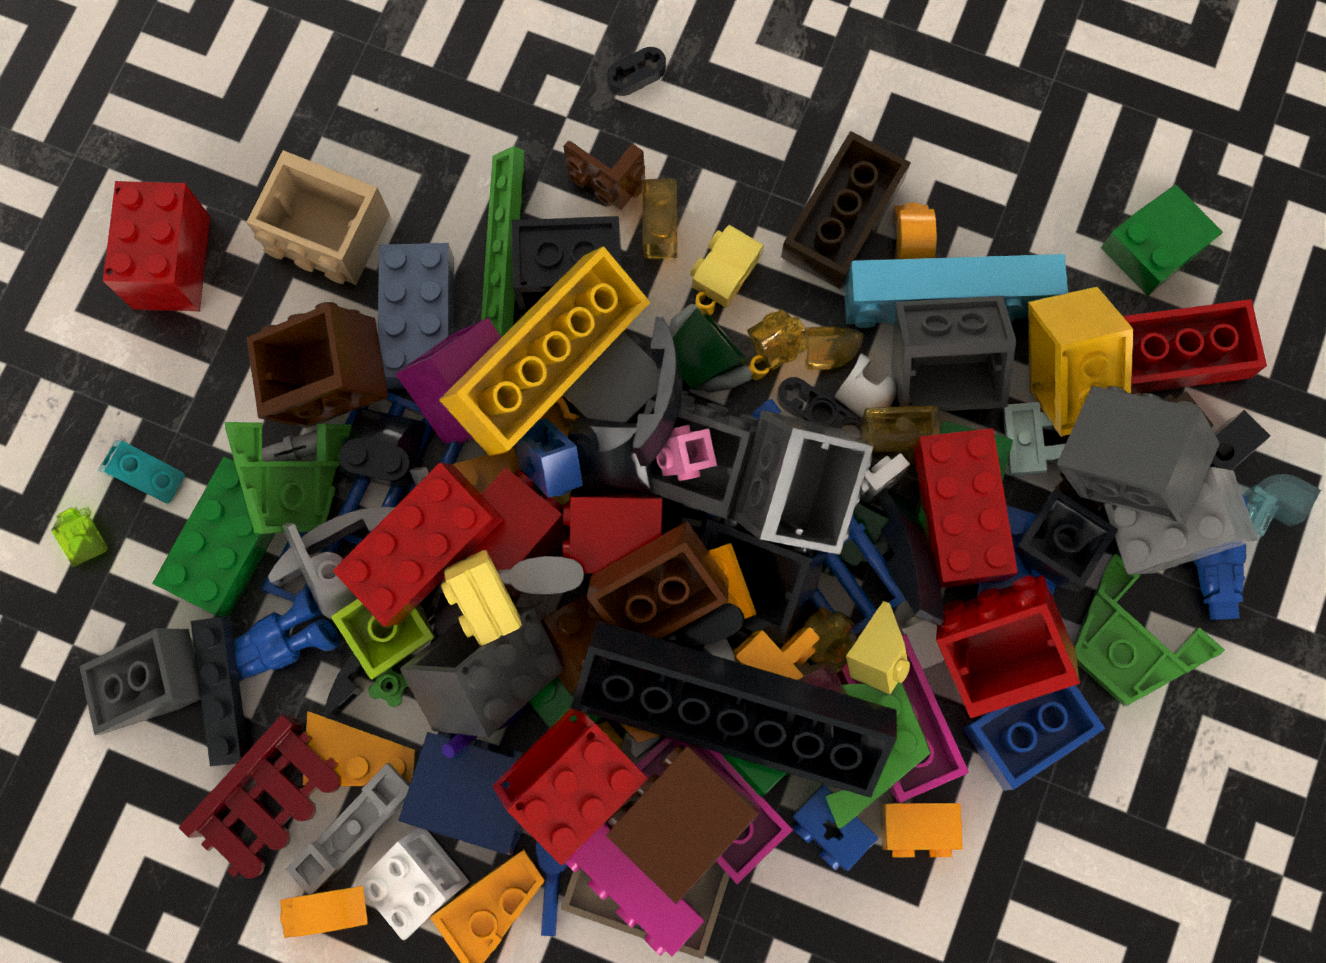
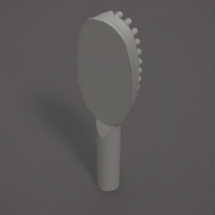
(544, 575)

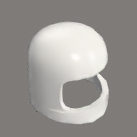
(860, 393)

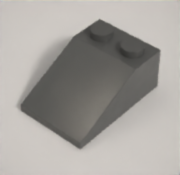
(141, 680)

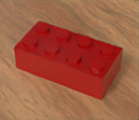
(1195, 346)
(965, 507)
(416, 543)

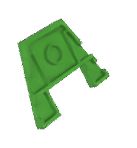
(286, 489)
(1123, 652)
(905, 755)

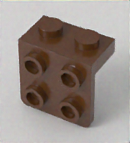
(610, 185)

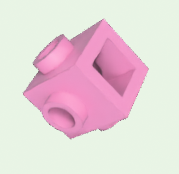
(686, 453)

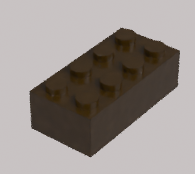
(845, 209)

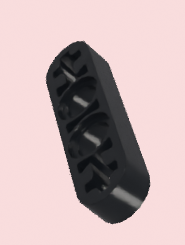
(840, 415)

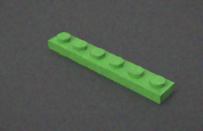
(503, 208)

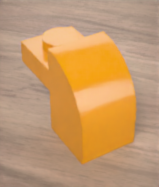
(915, 231)
(764, 654)
(323, 912)

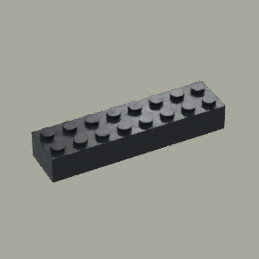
(735, 709)

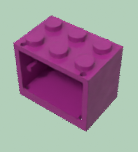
(440, 368)

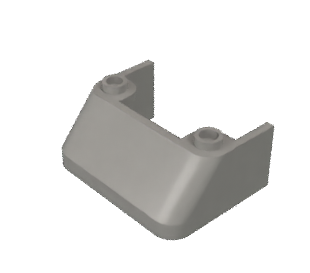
(327, 589)

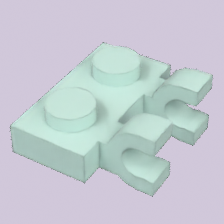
(1025, 426)

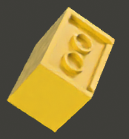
(1076, 345)

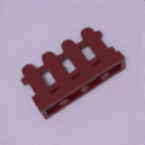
(232, 794)

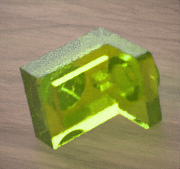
(78, 535)

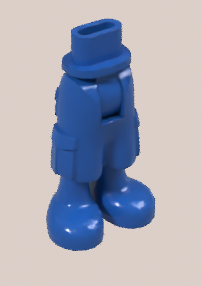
(1222, 581)
(271, 646)

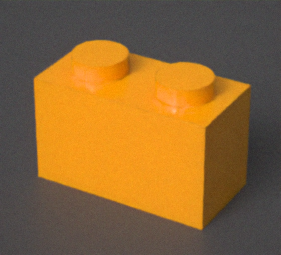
(921, 827)

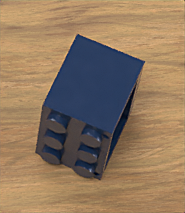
(458, 795)

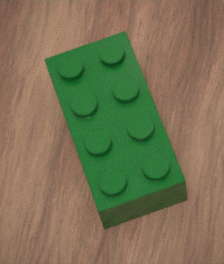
(215, 548)

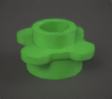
(392, 696)

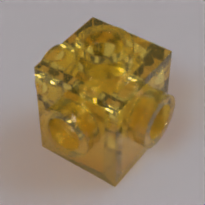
(778, 338)
(835, 637)

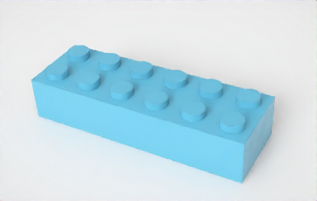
(877, 284)

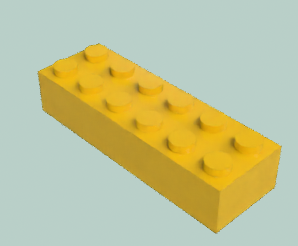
(545, 352)

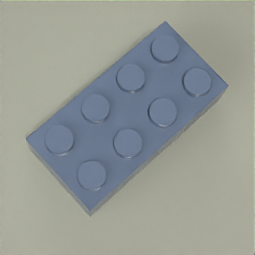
(413, 303)

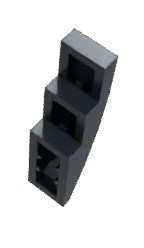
(913, 561)

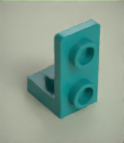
(141, 471)

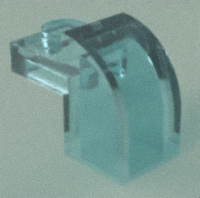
(1280, 497)

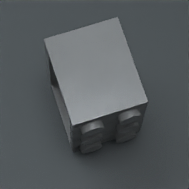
(1214, 525)

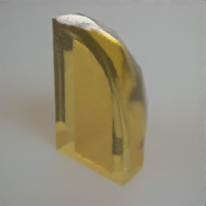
(831, 346)

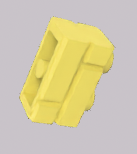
(481, 597)

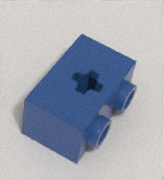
(549, 459)
(845, 850)

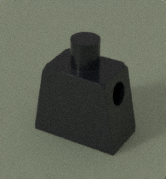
(1238, 440)

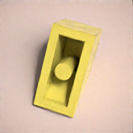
(879, 652)

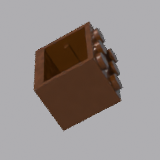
(316, 366)
(682, 820)

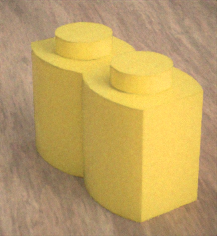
(727, 265)

